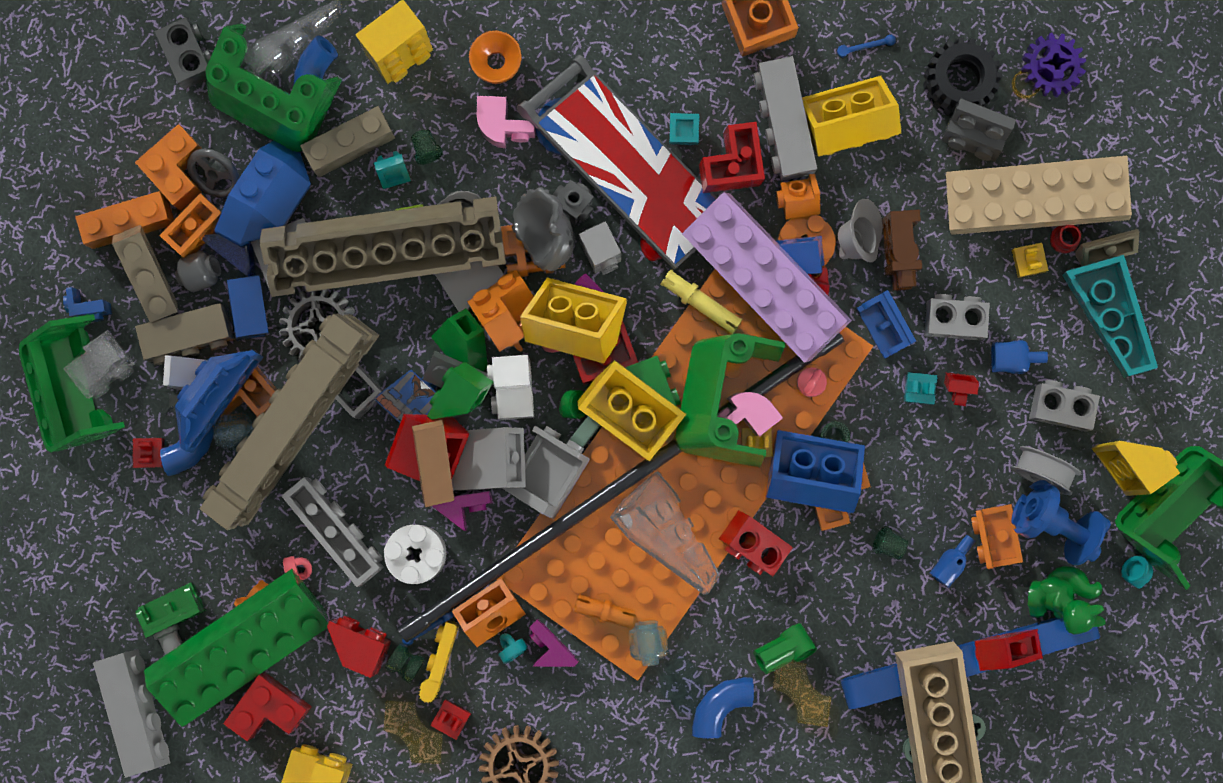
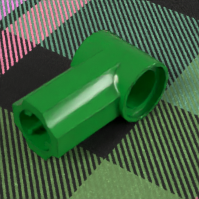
(791, 646)

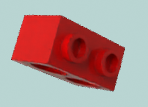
(756, 542)

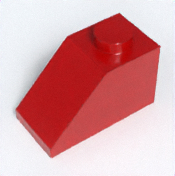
(1008, 650)

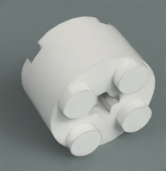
(399, 549)

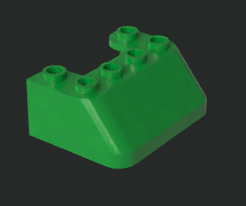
(259, 104)

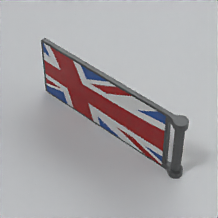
(622, 160)

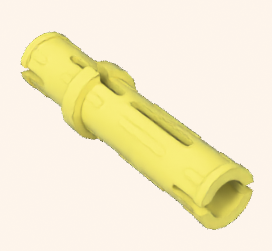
(706, 305)

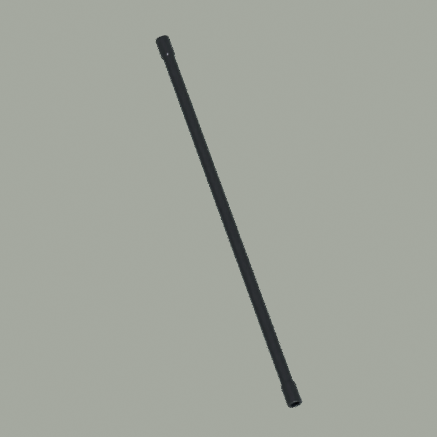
(423, 620)

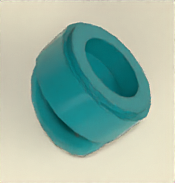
(1137, 571)
(511, 648)

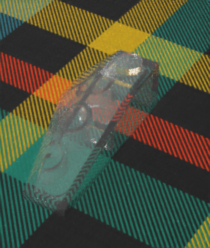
(280, 49)
(658, 527)

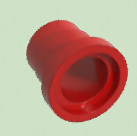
(1058, 243)

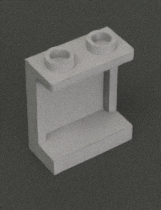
(491, 460)
(550, 472)

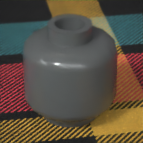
(198, 271)

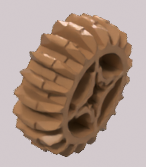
(509, 741)

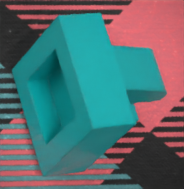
(684, 129)
(392, 170)
(920, 388)

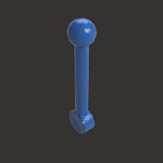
(843, 50)
(441, 620)

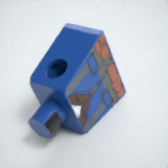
(407, 396)

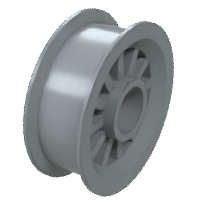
(1039, 465)

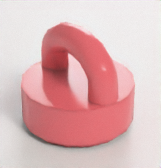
(811, 382)
(292, 563)

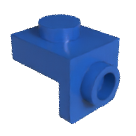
(75, 308)

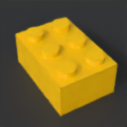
(395, 42)

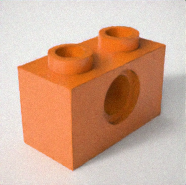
(191, 225)
(488, 612)

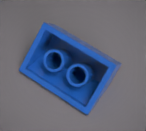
(816, 471)

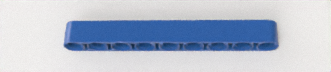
(884, 682)

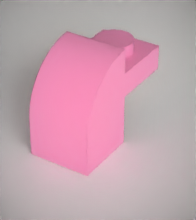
(494, 124)
(753, 409)

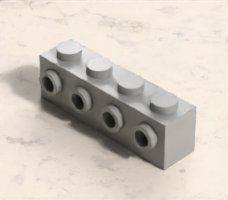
(786, 119)
(332, 531)
(131, 713)

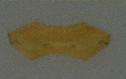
(810, 705)
(422, 742)

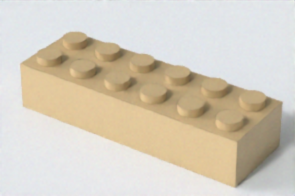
(1039, 195)
(938, 714)

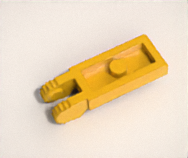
(438, 662)

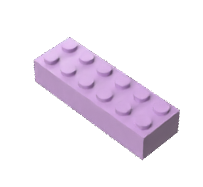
(766, 277)

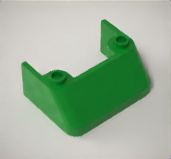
(60, 408)
(701, 429)
(1161, 517)

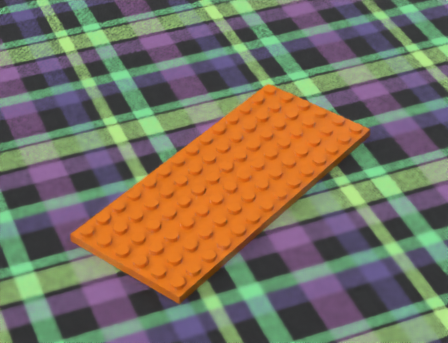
(598, 557)

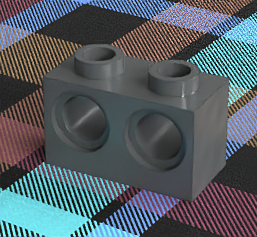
(181, 55)

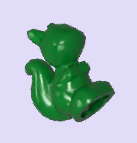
(1057, 596)

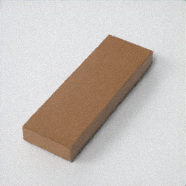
(433, 463)

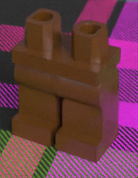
(900, 248)

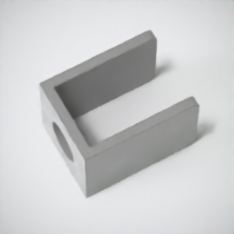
(368, 403)

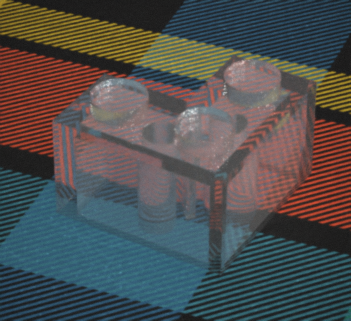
(100, 365)

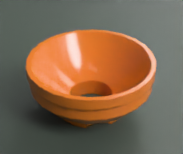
(492, 43)

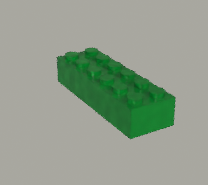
(236, 648)

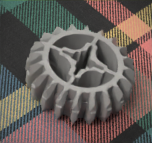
(305, 328)

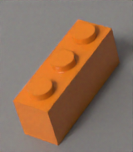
(100, 226)

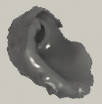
(543, 229)

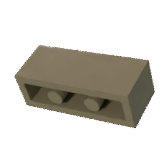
(347, 142)
(145, 273)
(185, 334)

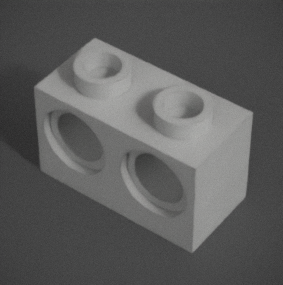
(600, 248)
(957, 326)
(1063, 413)

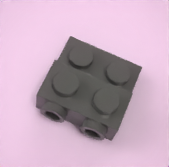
(978, 130)

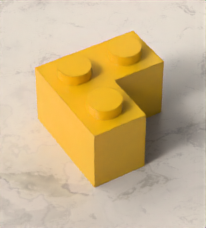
(309, 766)

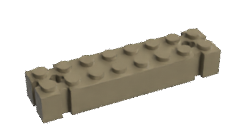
(382, 246)
(288, 421)

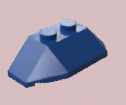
(264, 194)
(210, 394)

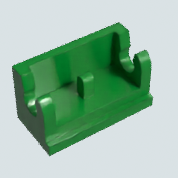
(170, 610)

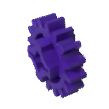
(1054, 77)

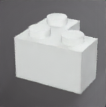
(513, 387)

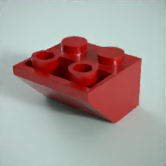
(403, 455)
(358, 648)

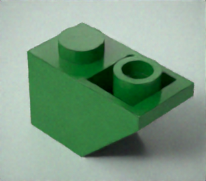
(463, 340)
(654, 375)
(461, 393)

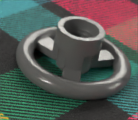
(215, 169)

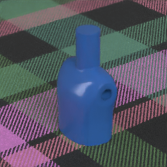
(1014, 357)
(952, 563)

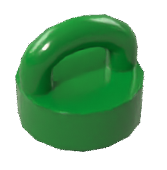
(569, 405)

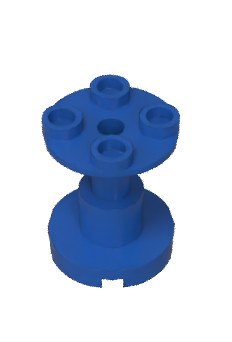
(1042, 513)

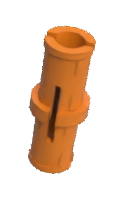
(604, 611)

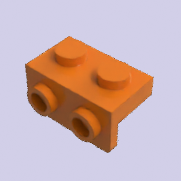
(998, 537)

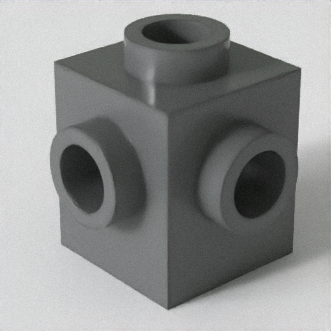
(581, 196)

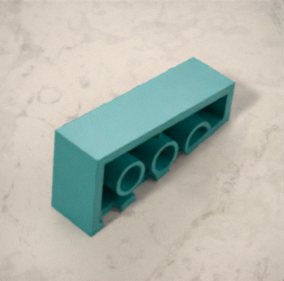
(1114, 312)

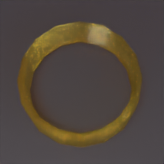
(1016, 92)

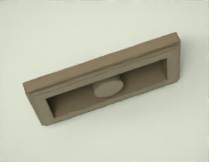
(1108, 247)

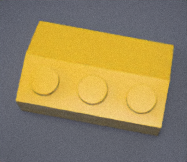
(851, 116)
(574, 320)
(630, 410)
(1137, 467)

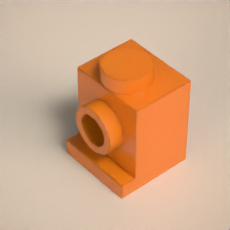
(799, 197)

